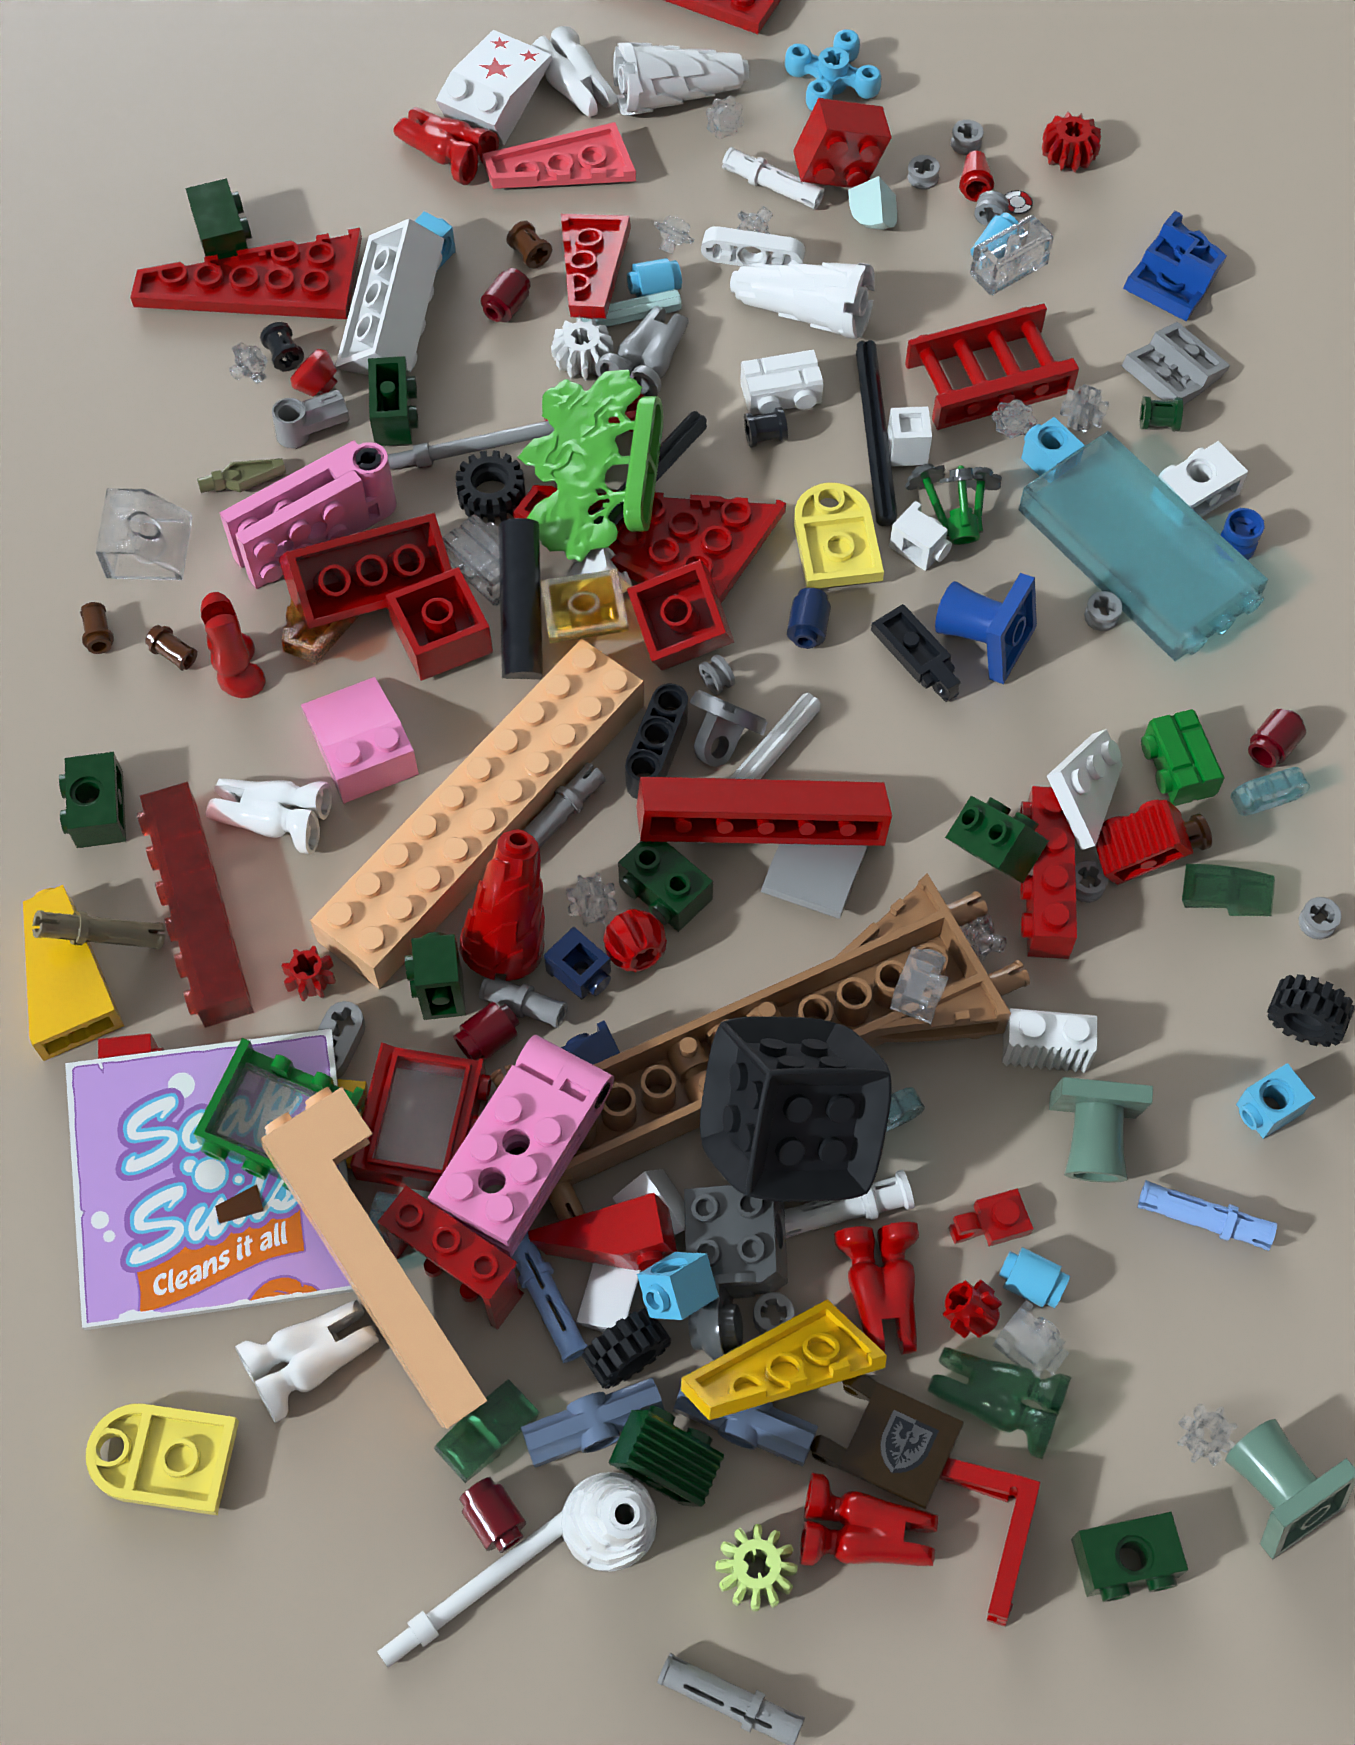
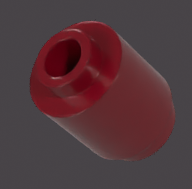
(505, 295)
(1276, 738)
(487, 1031)
(492, 1515)

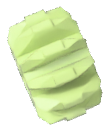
(773, 1567)

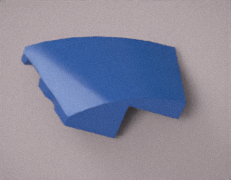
(1176, 269)

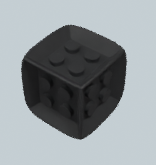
(794, 1108)

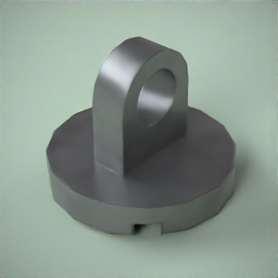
(725, 722)

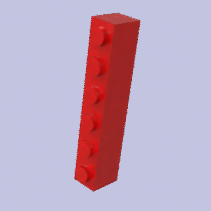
(763, 811)

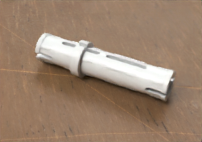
(780, 181)

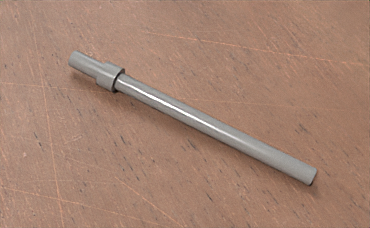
(424, 454)

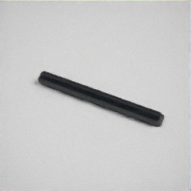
(876, 433)

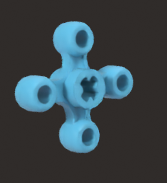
(833, 69)

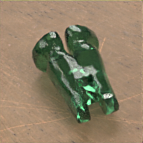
(997, 1394)

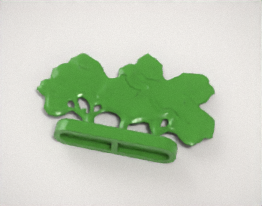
(581, 454)

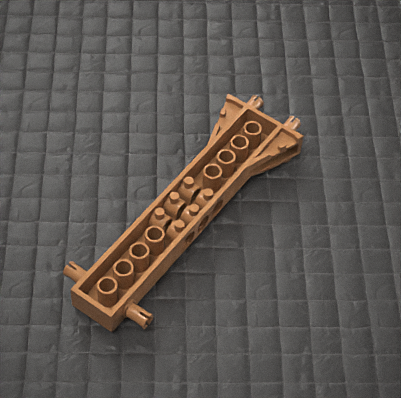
(663, 1079)

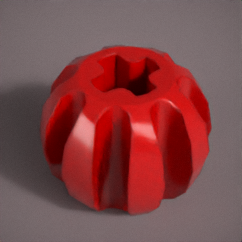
(635, 940)

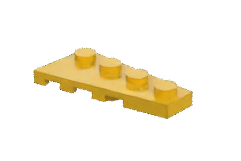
(783, 1362)

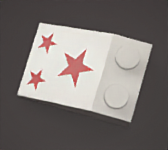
(494, 84)

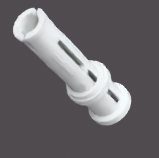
(882, 1197)

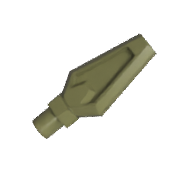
(242, 475)

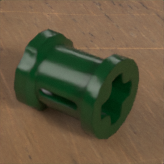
(1161, 413)

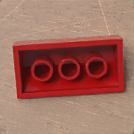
(360, 569)

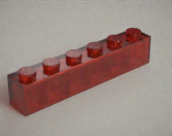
(195, 904)

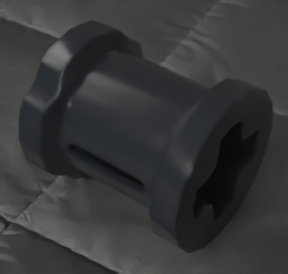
(282, 346)
(765, 427)

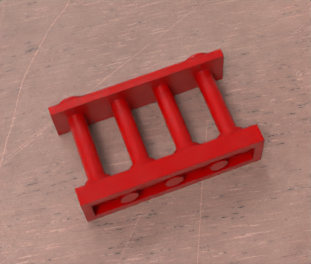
(984, 395)

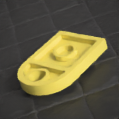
(836, 542)
(167, 1457)

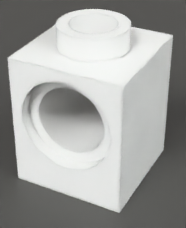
(909, 436)

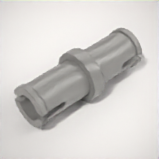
(524, 1001)

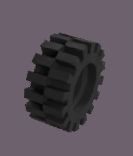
(490, 469)
(1311, 1010)
(626, 1348)

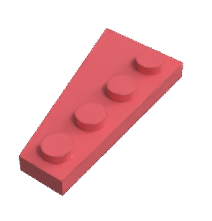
(565, 159)

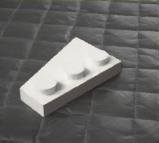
(1086, 785)

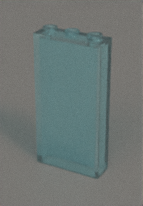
(1143, 546)

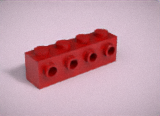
(1051, 883)

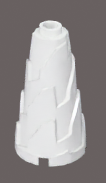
(668, 75)
(824, 295)
(591, 1523)

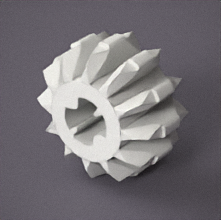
(580, 347)

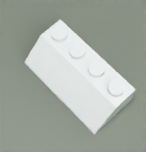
(391, 296)

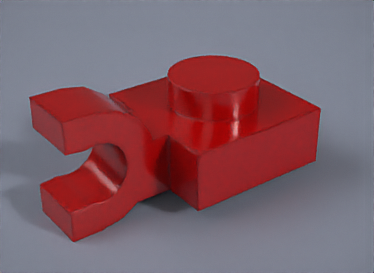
(996, 1216)

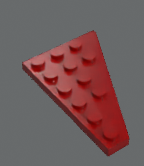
(682, 531)

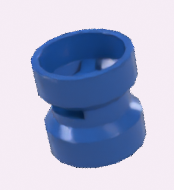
(1243, 530)

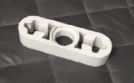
(729, 237)

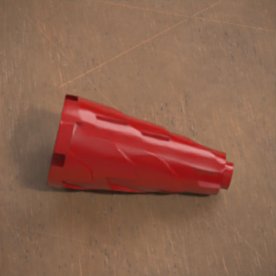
(507, 915)

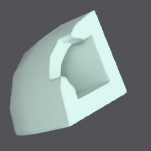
(873, 204)

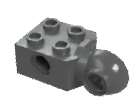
(745, 1255)

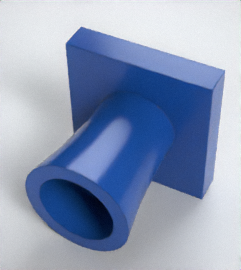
(1000, 625)

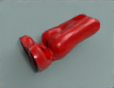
(447, 141)
(230, 648)
(883, 1290)
(870, 1530)

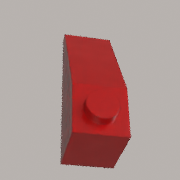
(619, 1235)

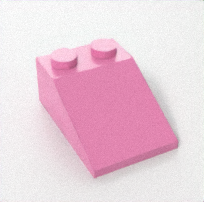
(360, 739)

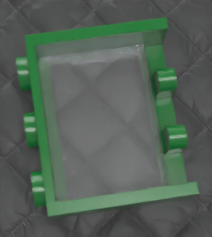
(249, 1098)

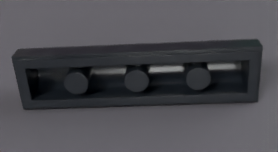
(520, 599)

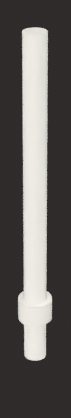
(424, 1626)

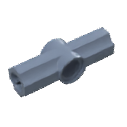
(588, 1422)
(758, 1427)

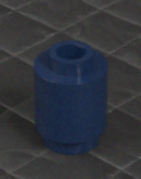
(809, 618)

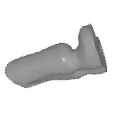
(647, 350)

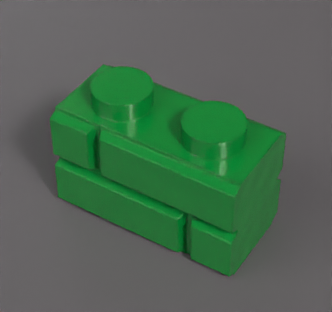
(1182, 758)

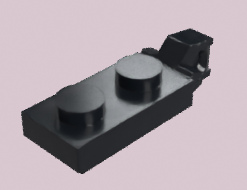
(917, 651)

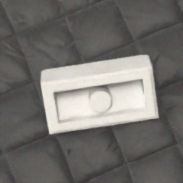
(607, 1296)

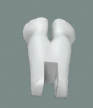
(575, 72)
(269, 807)
(311, 1355)

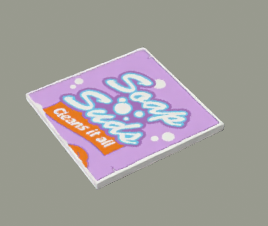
(151, 1195)

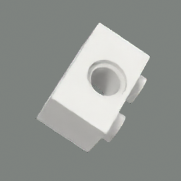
(1206, 478)

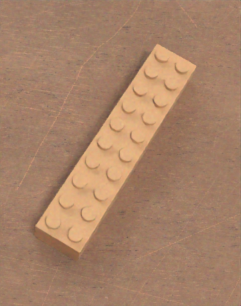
(498, 788)

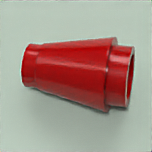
(975, 176)

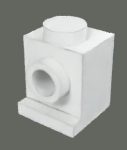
(919, 537)

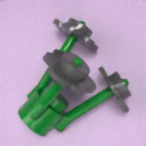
(962, 524)

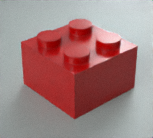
(841, 143)
(680, 615)
(439, 623)

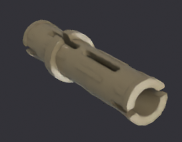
(84, 928)

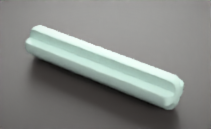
(639, 307)

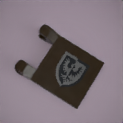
(897, 1443)

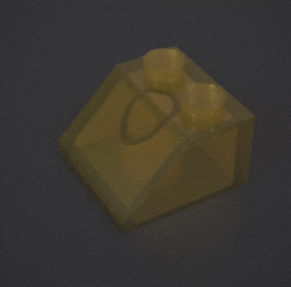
(584, 606)

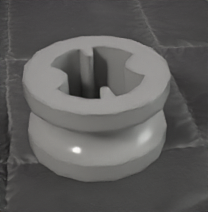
(966, 145)
(918, 165)
(990, 200)
(1113, 608)
(717, 674)
(1094, 870)
(1328, 926)
(782, 1304)

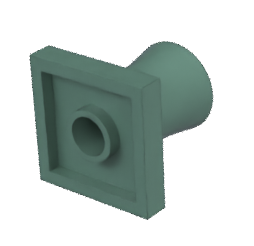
(1098, 1124)
(1289, 1485)

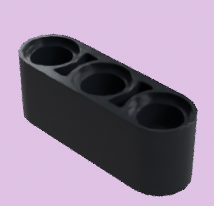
(661, 726)

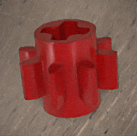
(308, 961)
(972, 1308)

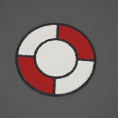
(1019, 201)

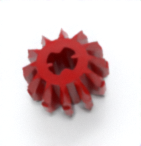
(1071, 142)

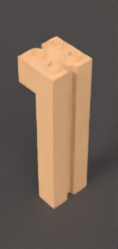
(306, 1158)

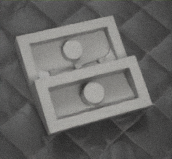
(1175, 364)
(815, 875)

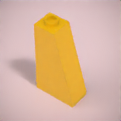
(64, 984)

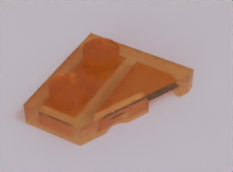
(310, 643)

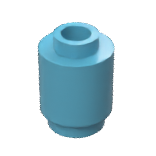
(654, 277)
(1034, 1278)

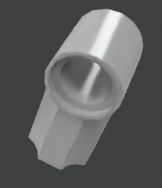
(299, 419)

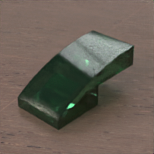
(1234, 888)
(486, 1430)

